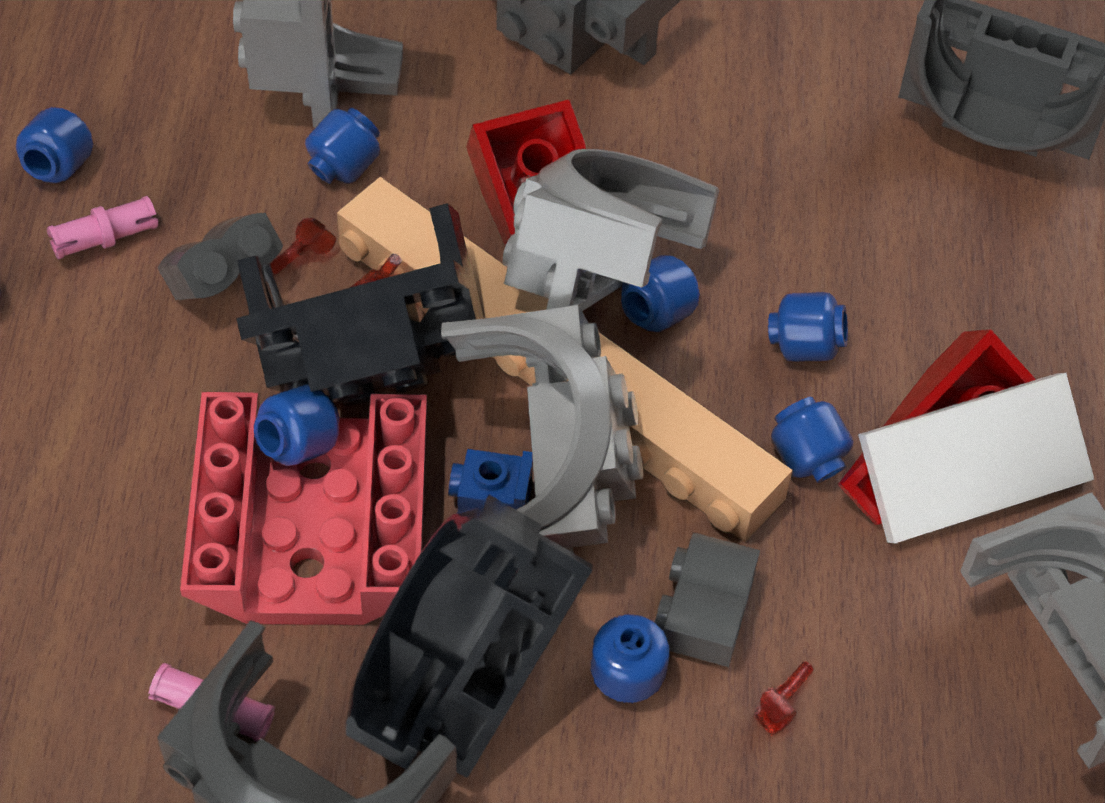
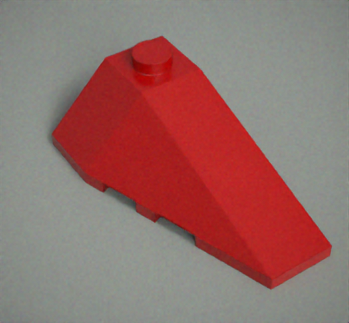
(516, 148)
(966, 370)

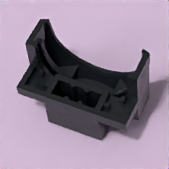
(364, 333)
(463, 625)

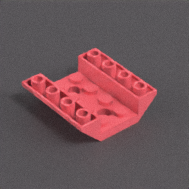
(262, 518)

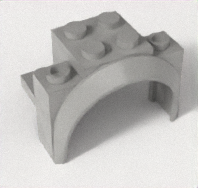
(302, 51)
(596, 224)
(575, 425)
(1071, 615)

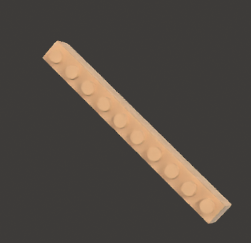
(677, 437)

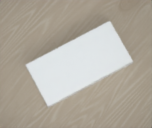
(976, 457)

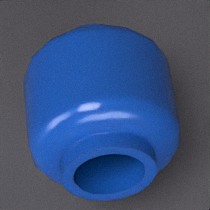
(54, 145)
(342, 146)
(667, 297)
(809, 327)
(296, 425)
(811, 439)
(629, 658)

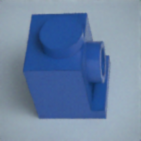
(497, 474)

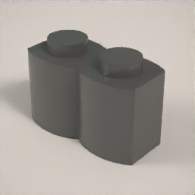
(211, 264)
(709, 598)

